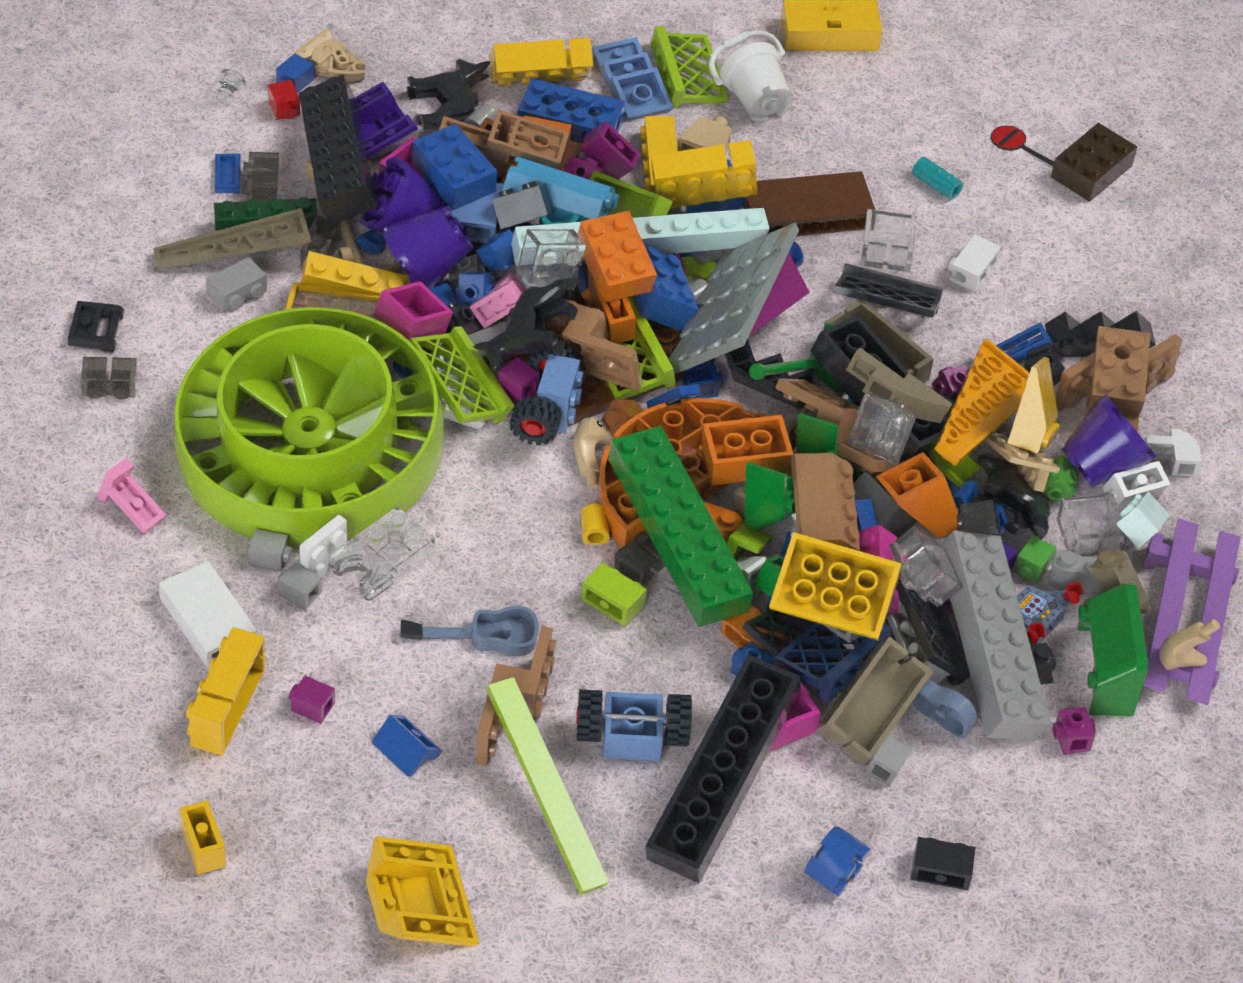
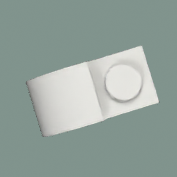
(1180, 450)

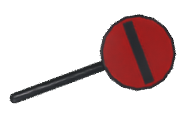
(1012, 139)

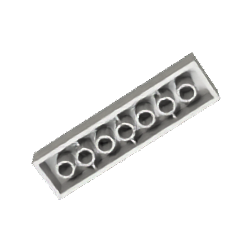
(995, 639)

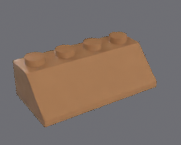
(825, 498)

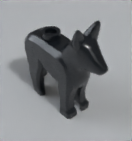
(451, 90)
(526, 323)
(1005, 488)

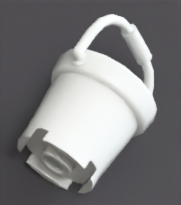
(754, 75)

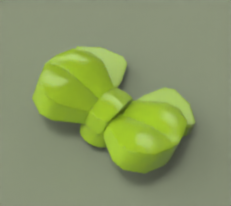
(697, 269)

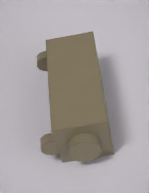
(1114, 569)

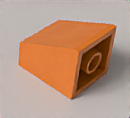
(922, 493)

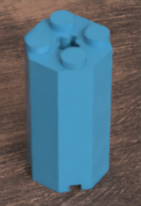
(567, 192)

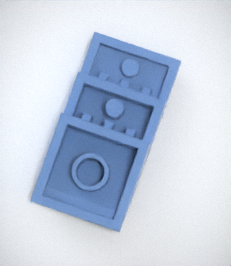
(632, 78)

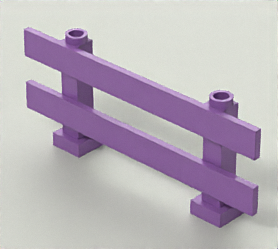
(1181, 563)

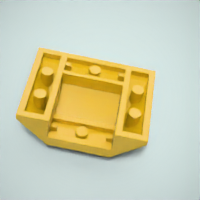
(416, 893)

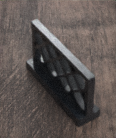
(889, 290)
(792, 628)
(936, 634)

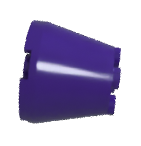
(399, 196)
(428, 245)
(1105, 444)

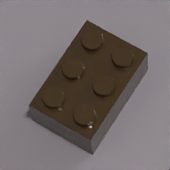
(1094, 162)

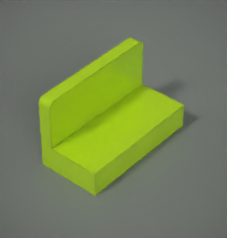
(959, 473)
(748, 539)

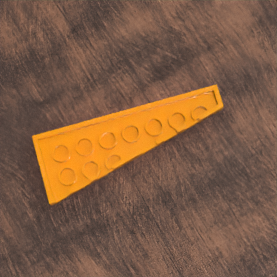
(984, 402)

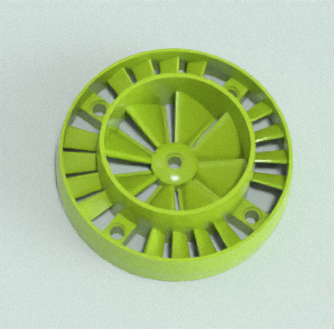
(345, 413)

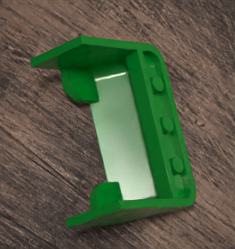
(770, 492)
(1117, 650)

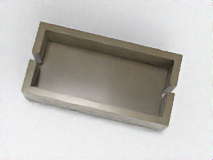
(906, 351)
(874, 701)

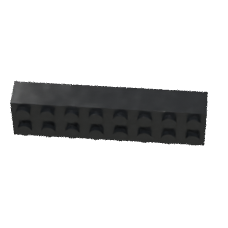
(337, 150)
(723, 768)

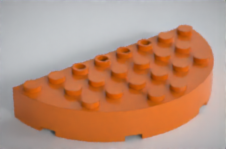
(683, 428)

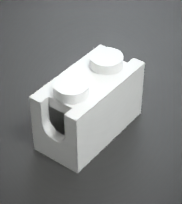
(974, 262)
(1134, 481)

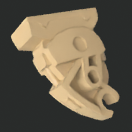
(332, 58)

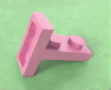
(499, 300)
(130, 497)

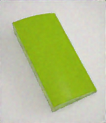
(634, 199)

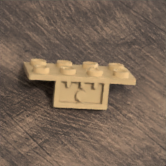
(1032, 467)

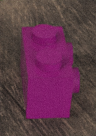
(611, 150)

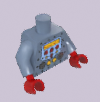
(1045, 609)

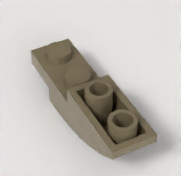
(907, 391)

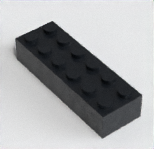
(834, 352)

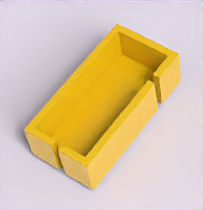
(540, 61)
(703, 174)
(226, 691)

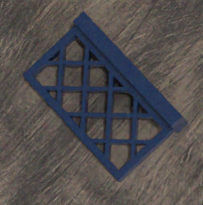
(835, 675)

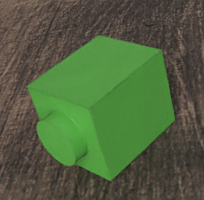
(1035, 559)

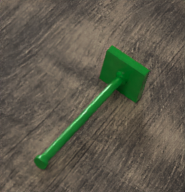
(759, 371)

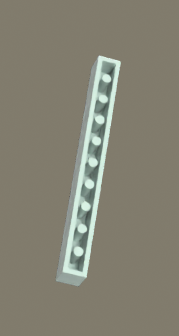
(682, 231)

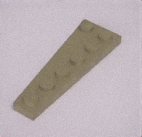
(251, 237)

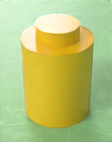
(594, 524)

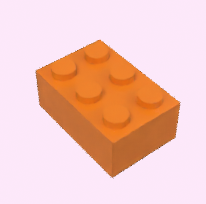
(616, 256)
(734, 443)

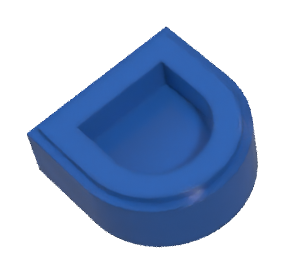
(371, 242)

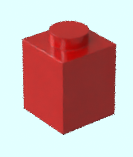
(284, 100)

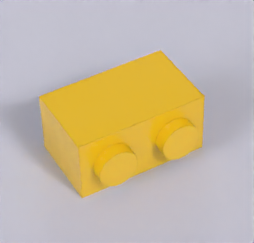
(202, 837)

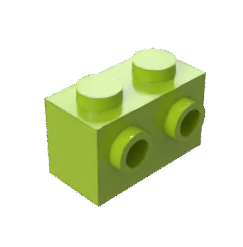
(613, 594)

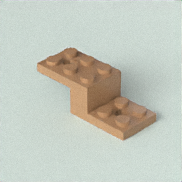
(516, 138)
(595, 351)
(1077, 378)
(1120, 378)
(836, 411)
(532, 685)

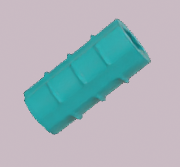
(937, 178)

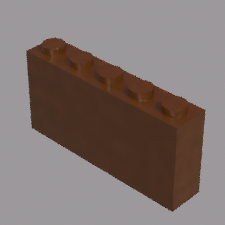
(814, 202)

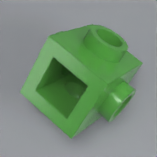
(1064, 483)

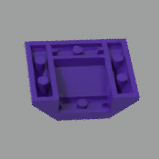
(383, 121)

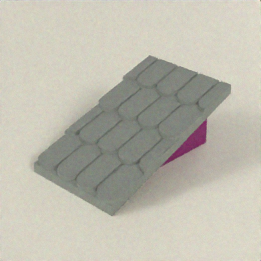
(742, 296)

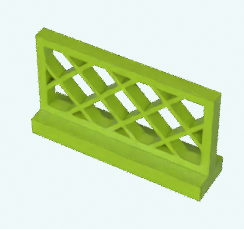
(670, 68)
(653, 355)
(471, 369)

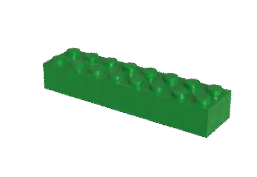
(680, 526)

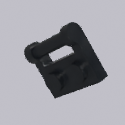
(87, 323)

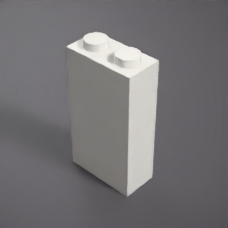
(203, 609)

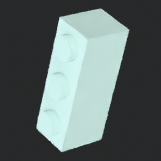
(1142, 518)

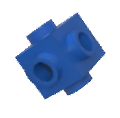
(473, 286)

